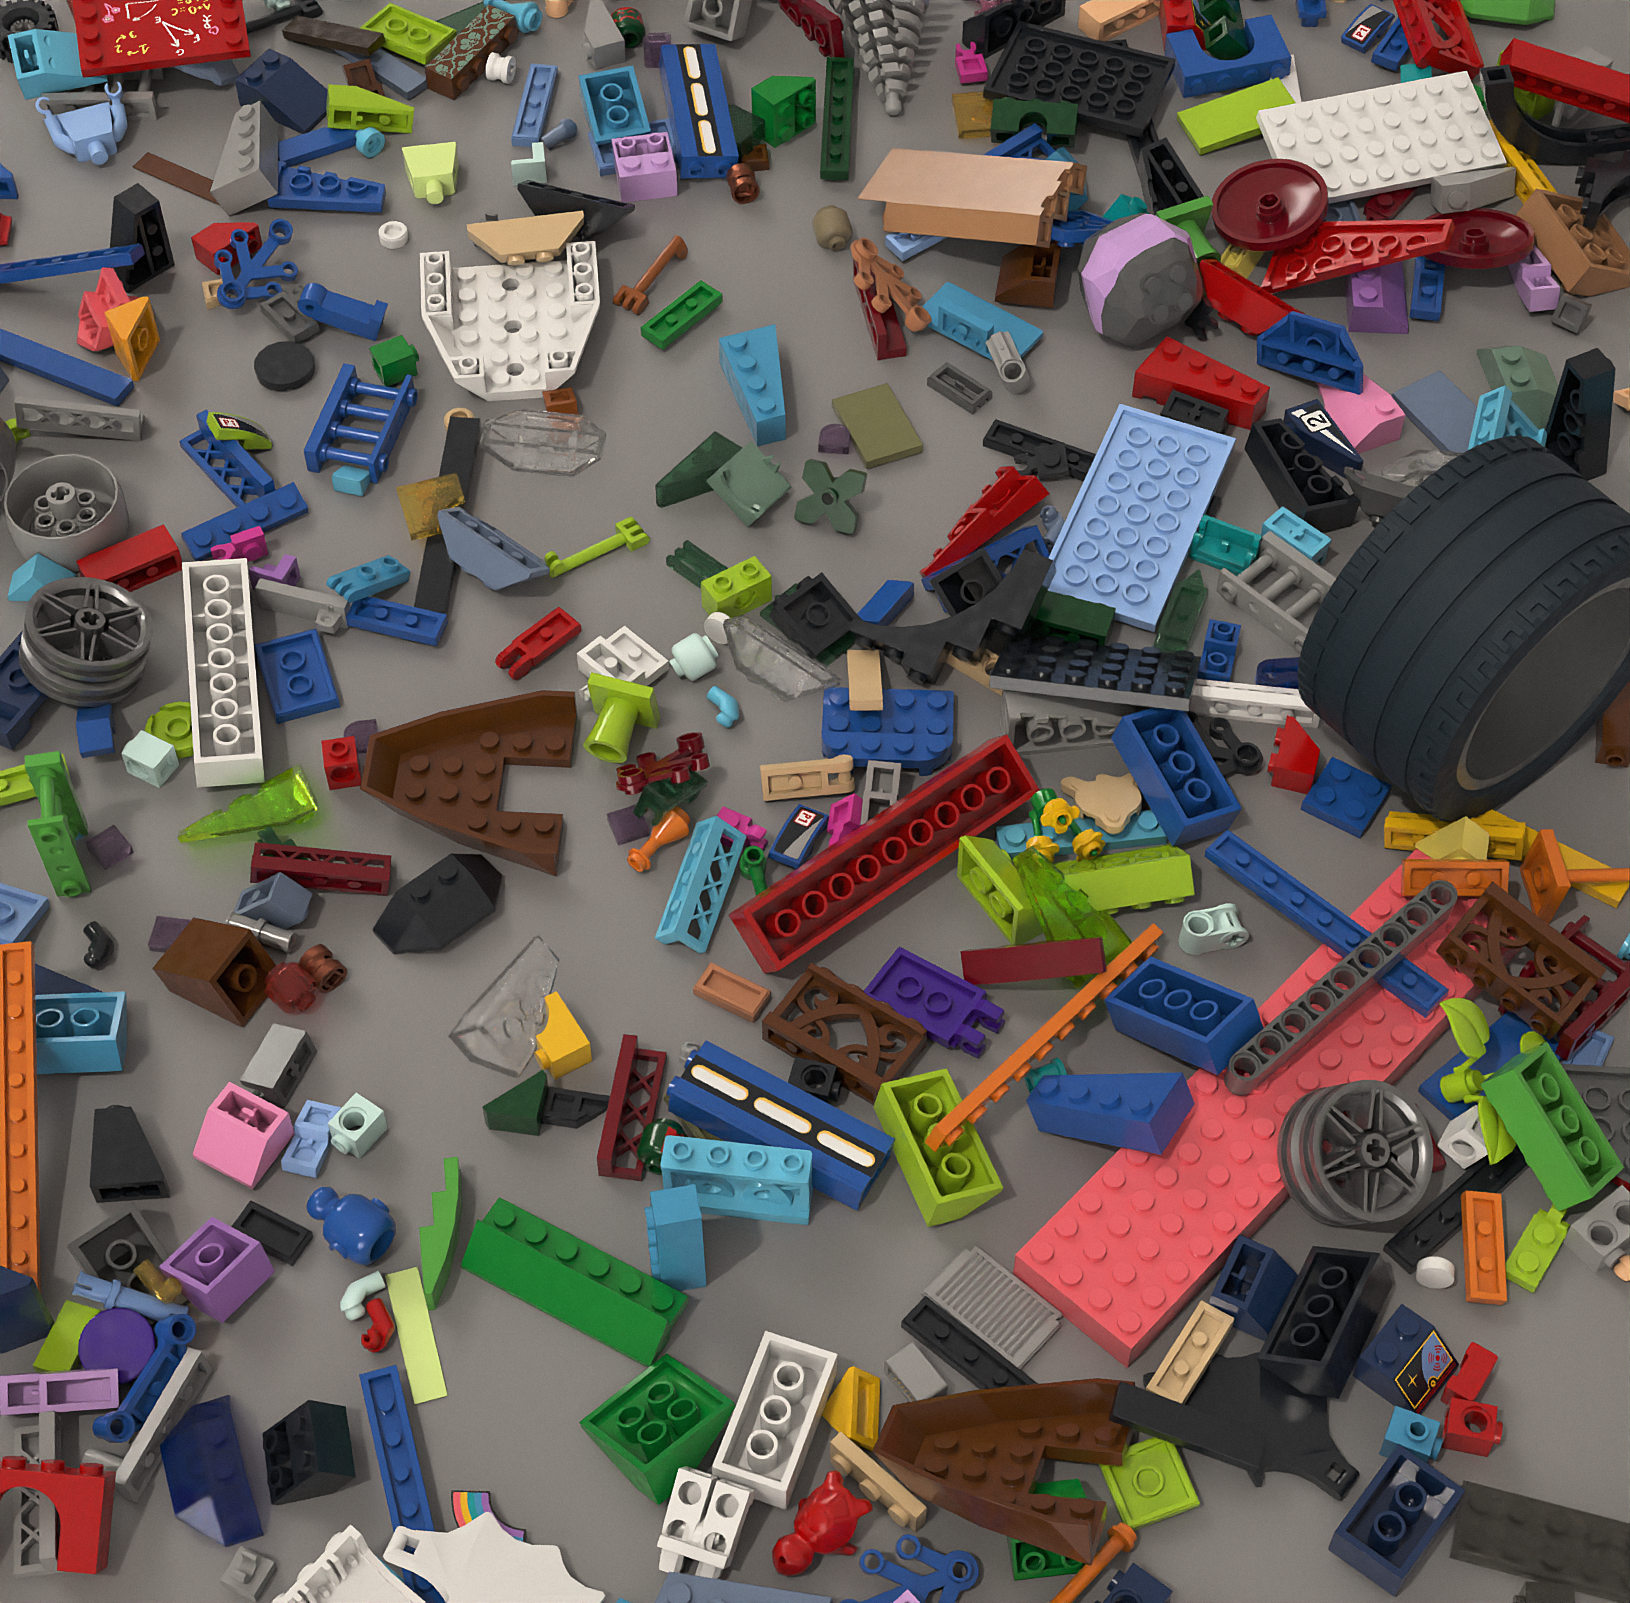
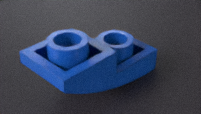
(1219, 651)

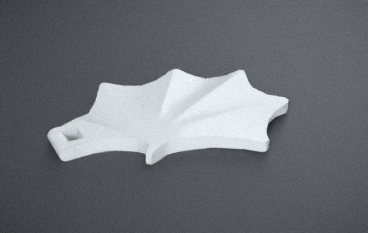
(487, 1565)

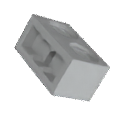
(1602, 1224)

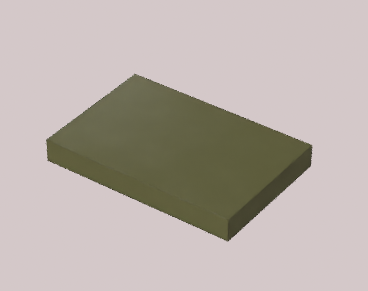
(877, 425)

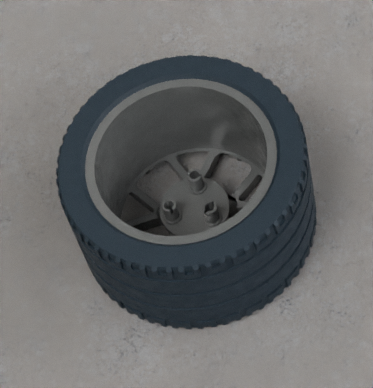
(1476, 628)

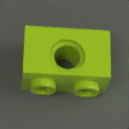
(737, 589)

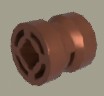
(742, 183)
(323, 968)

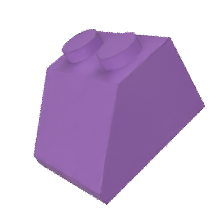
(218, 1268)

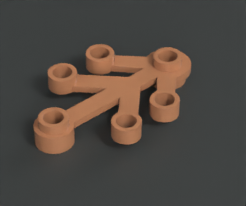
(906, 296)

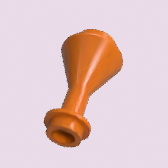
(669, 830)

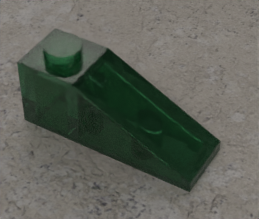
(690, 475)

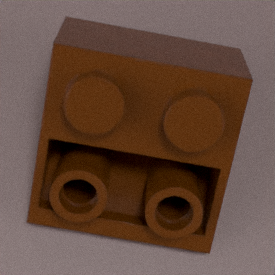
(1029, 276)

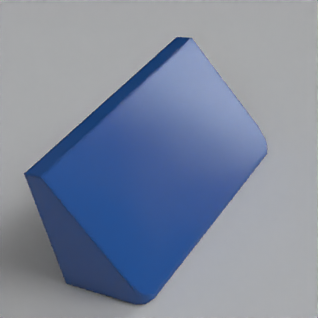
(887, 602)

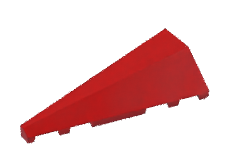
(993, 511)

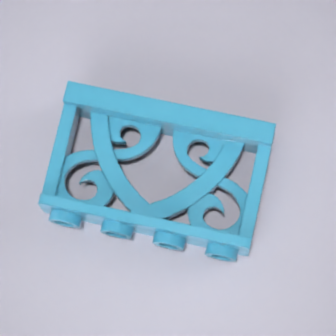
(1500, 417)
(741, 1178)

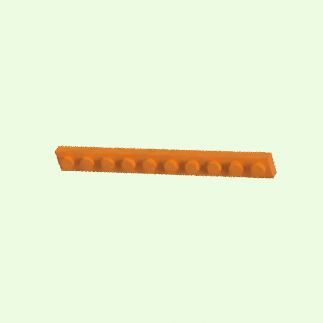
(1039, 1044)
(19, 1113)

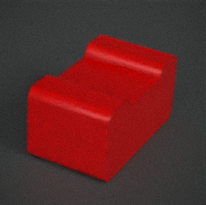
(1474, 1373)

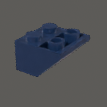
(1253, 1287)

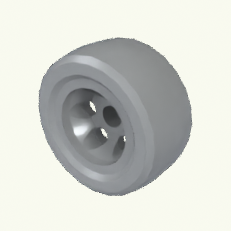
(64, 491)

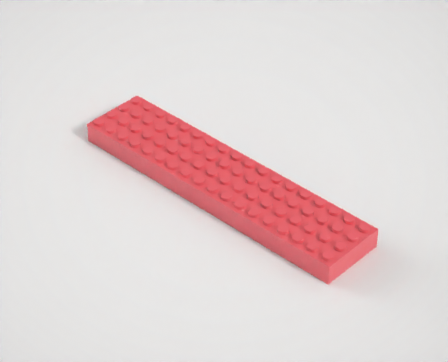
(1164, 1224)

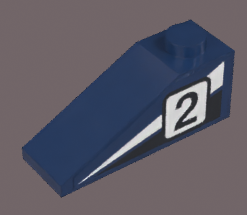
(1322, 437)

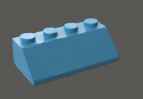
(81, 1032)

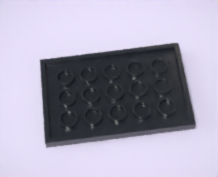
(1108, 81)
(1097, 671)

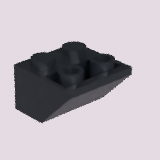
(308, 1453)

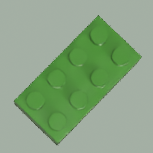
(1552, 1126)

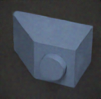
(276, 900)

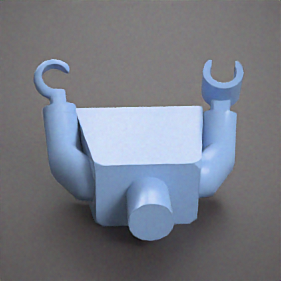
(89, 131)

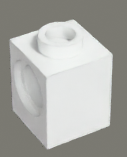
(1464, 1139)

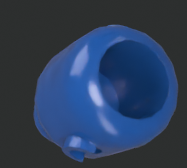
(353, 1224)

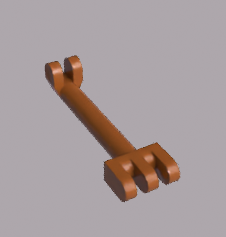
(636, 297)

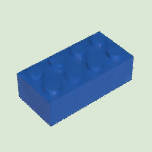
(1176, 774)
(1183, 1014)

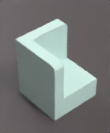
(530, 169)

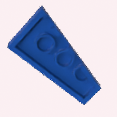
(310, 190)

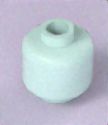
(693, 657)

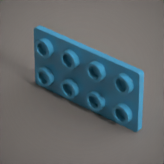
(974, 320)

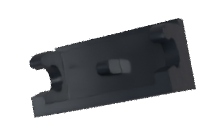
(1196, 412)

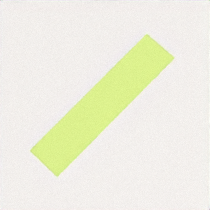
(416, 1335)

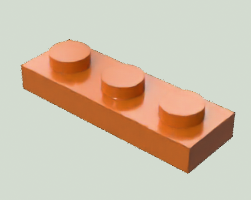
(1466, 875)
(1483, 1247)

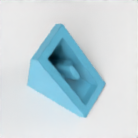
(34, 575)

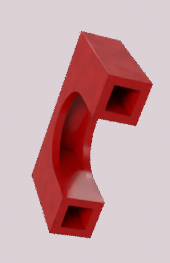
(83, 1503)

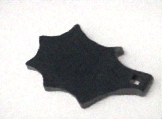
(1292, 1421)

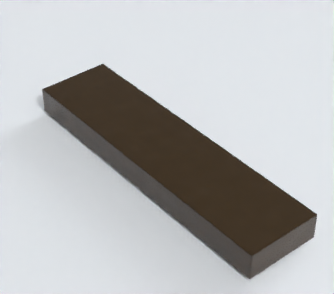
(333, 36)

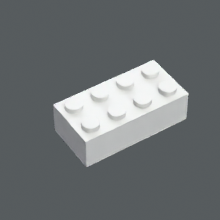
(776, 1418)

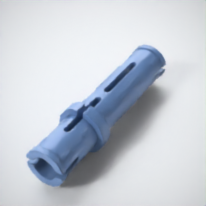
(118, 1296)

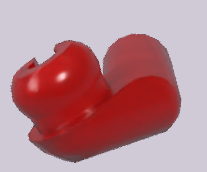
(382, 1327)

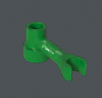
(754, 869)

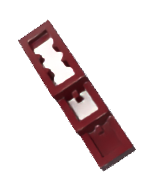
(1034, 961)

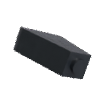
(123, 1160)

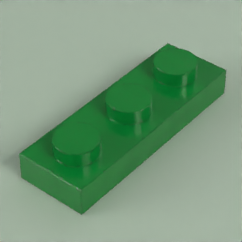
(681, 314)

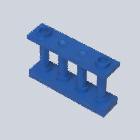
(339, 407)

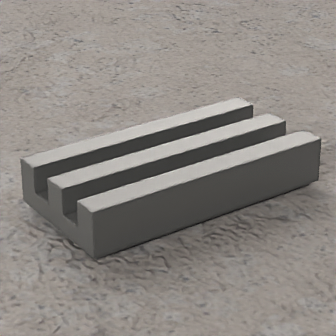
(956, 389)

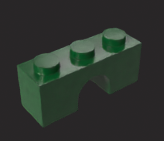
(1226, 35)
(1014, 115)

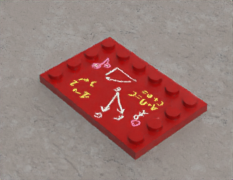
(157, 34)

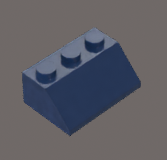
(22, 1311)

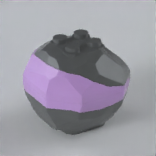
(1139, 278)

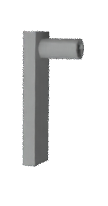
(144, 1454)

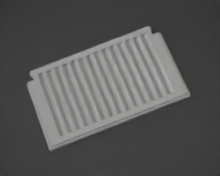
(994, 1305)

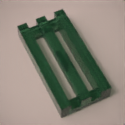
(698, 559)

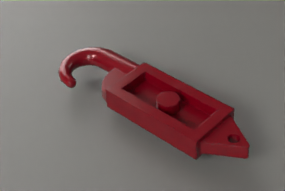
(1388, 204)

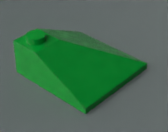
(659, 1425)

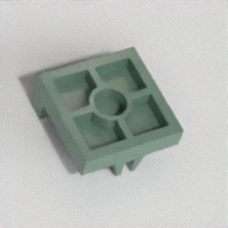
(749, 483)

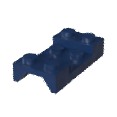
(17, 697)

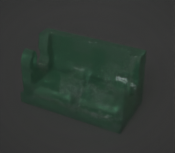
(664, 796)

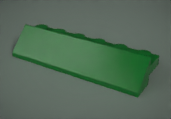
(573, 1282)

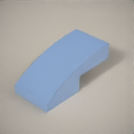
(310, 1140)

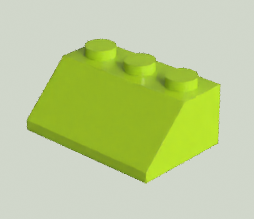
(997, 888)

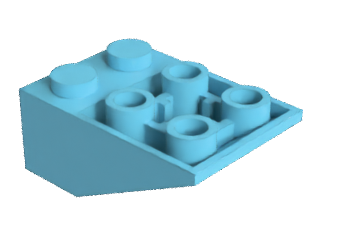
(48, 62)

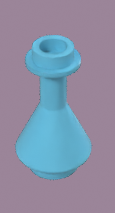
(527, 14)

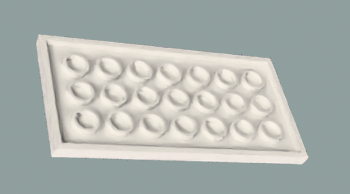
(1386, 135)

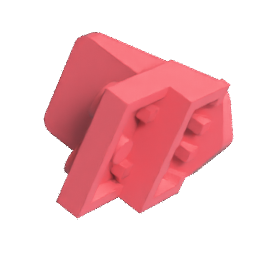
(93, 327)

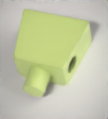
(432, 170)

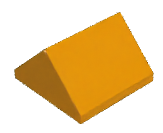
(133, 334)

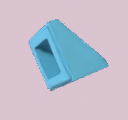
(351, 480)

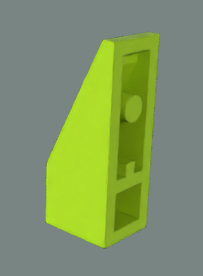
(358, 109)

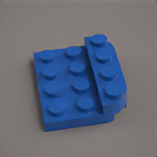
(909, 730)

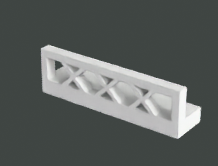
(1250, 703)

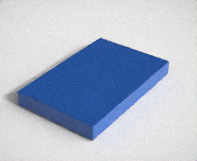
(296, 676)

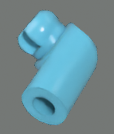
(726, 703)

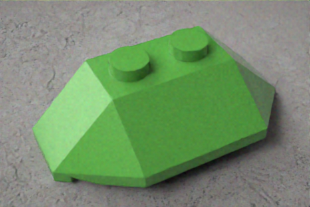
(1510, 11)

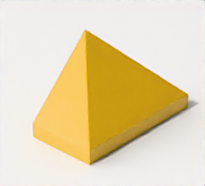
(855, 1407)

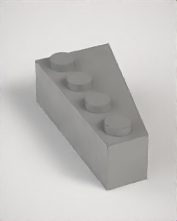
(248, 161)

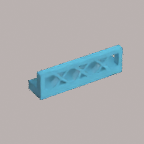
(690, 882)

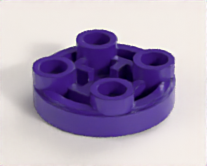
(117, 1340)

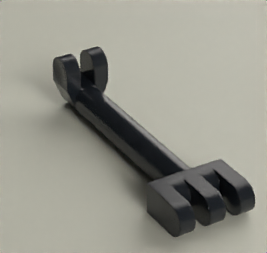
(306, 8)

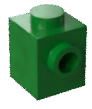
(394, 360)

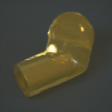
(161, 1288)

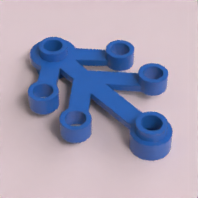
(253, 268)
(917, 1584)

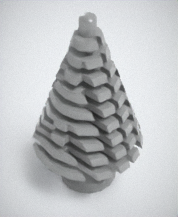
(883, 41)

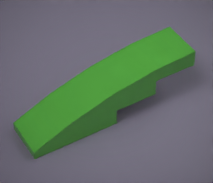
(441, 1239)

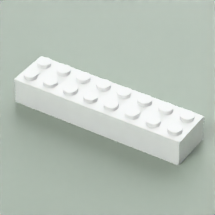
(222, 673)

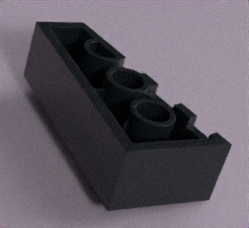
(1582, 414)
(1298, 477)

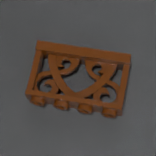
(1521, 993)
(844, 1002)

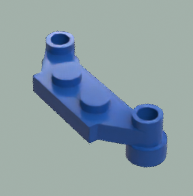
(172, 1338)

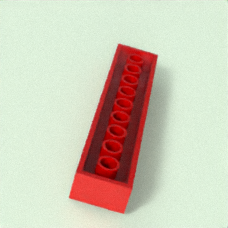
(883, 854)

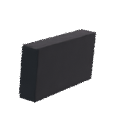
(275, 1233)

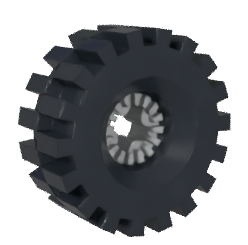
(22, 17)

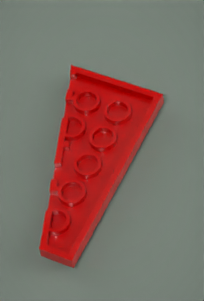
(1352, 247)

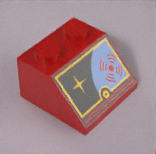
(1181, 16)

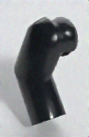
(100, 946)

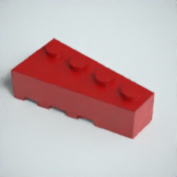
(1197, 375)

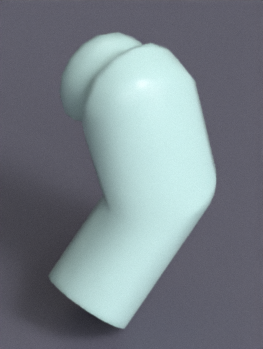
(357, 1292)

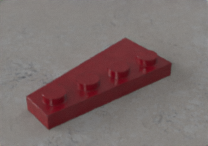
(817, 24)

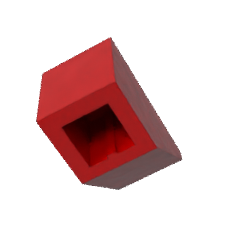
(218, 236)
(1296, 759)

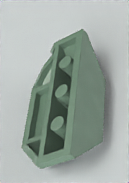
(1527, 377)

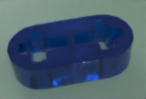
(1283, 669)

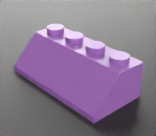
(1377, 300)

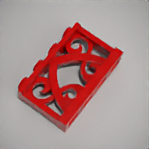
(1426, 45)

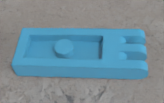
(369, 578)

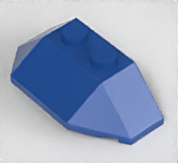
(1312, 351)

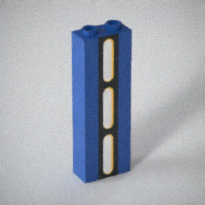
(697, 110)
(758, 1108)

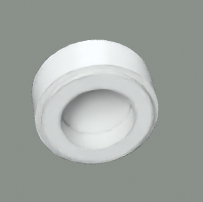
(393, 235)
(714, 627)
(1435, 1272)

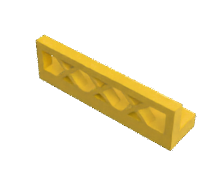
(1527, 172)
(1405, 829)

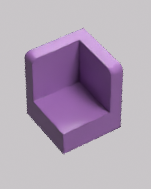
(285, 572)

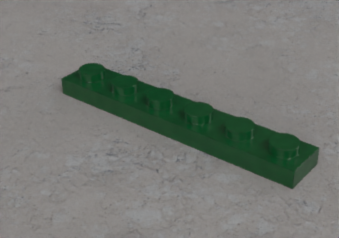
(837, 118)

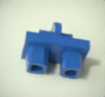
(1311, 11)

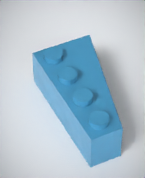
(755, 379)
(676, 1238)

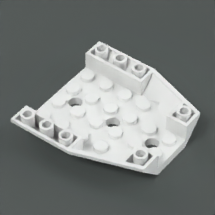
(472, 312)

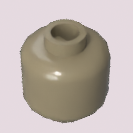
(832, 227)

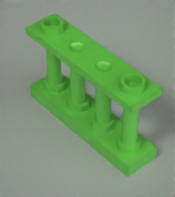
(59, 823)

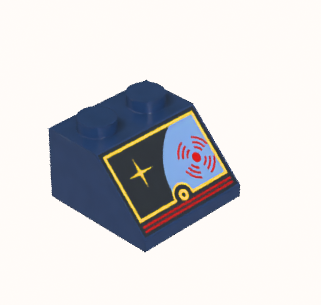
(1406, 1362)

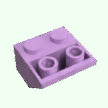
(644, 167)

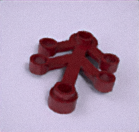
(673, 766)

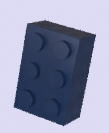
(1396, 1520)

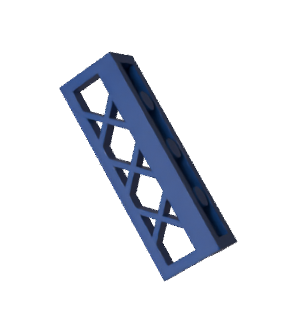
(235, 456)
(1000, 548)

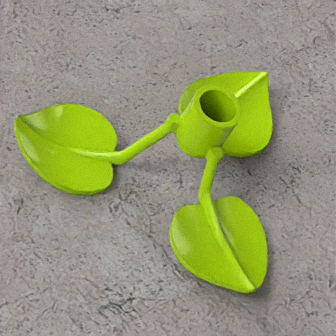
(1464, 1084)

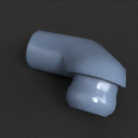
(565, 130)
(1053, 524)

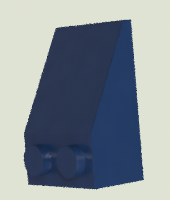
(284, 90)

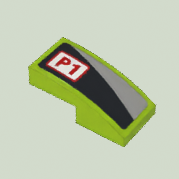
(235, 427)

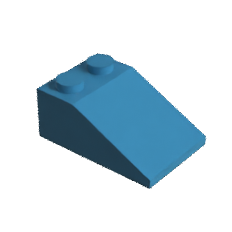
(613, 104)

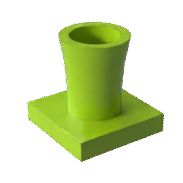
(619, 708)

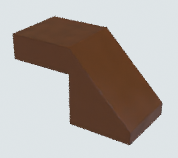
(362, 76)

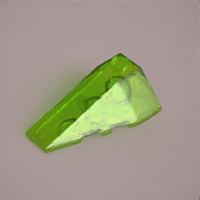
(278, 803)
(1064, 911)

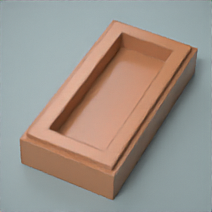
(732, 992)

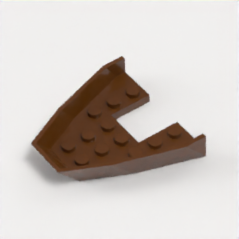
(452, 768)
(988, 1447)

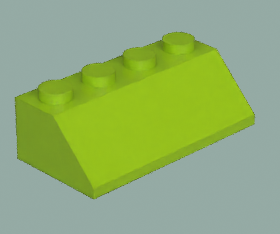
(1132, 877)
(944, 1181)

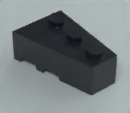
(1164, 177)
(140, 221)

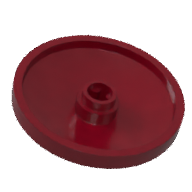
(1270, 204)
(1485, 239)

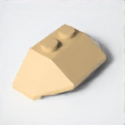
(526, 237)

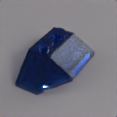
(211, 1475)

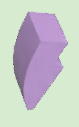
(1535, 283)
(58, 1391)

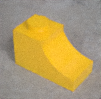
(562, 1043)

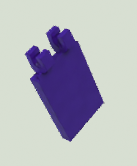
(937, 1000)

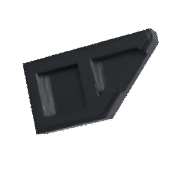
(572, 1107)

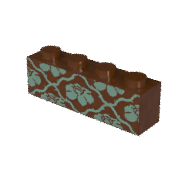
(468, 52)

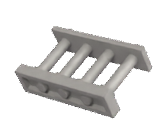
(137, 105)
(1296, 570)

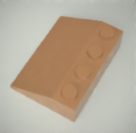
(1581, 257)

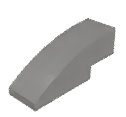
(881, 788)

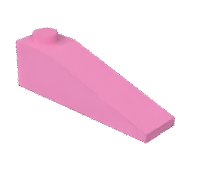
(1365, 418)

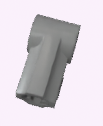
(1008, 362)

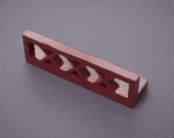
(882, 327)
(325, 873)
(620, 1101)

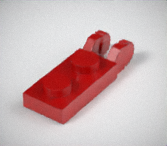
(538, 642)

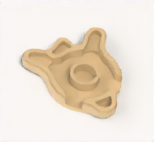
(1106, 799)

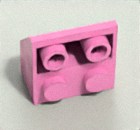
(242, 1135)

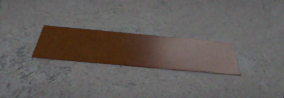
(176, 175)

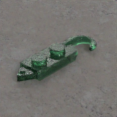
(1181, 614)

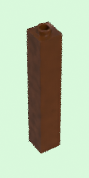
(1614, 732)

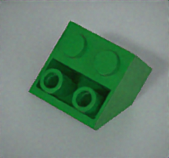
(785, 105)
(1035, 1562)

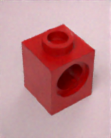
(341, 763)
(1460, 1438)

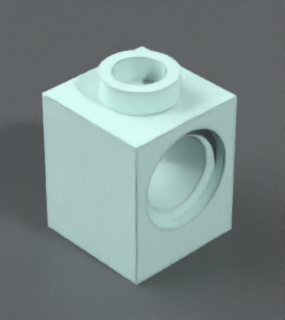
(150, 758)
(354, 1113)

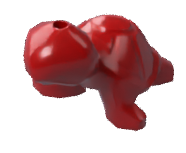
(820, 1526)

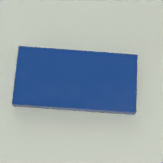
(1500, 1048)

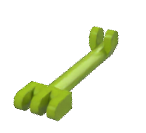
(627, 533)

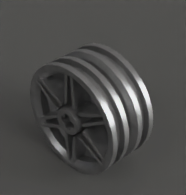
(85, 641)
(1375, 1153)

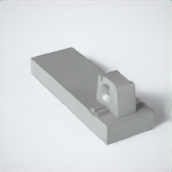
(324, 609)

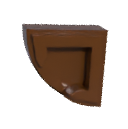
(757, 158)

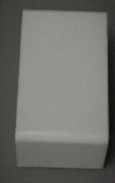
(914, 1374)

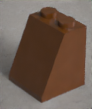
(217, 969)

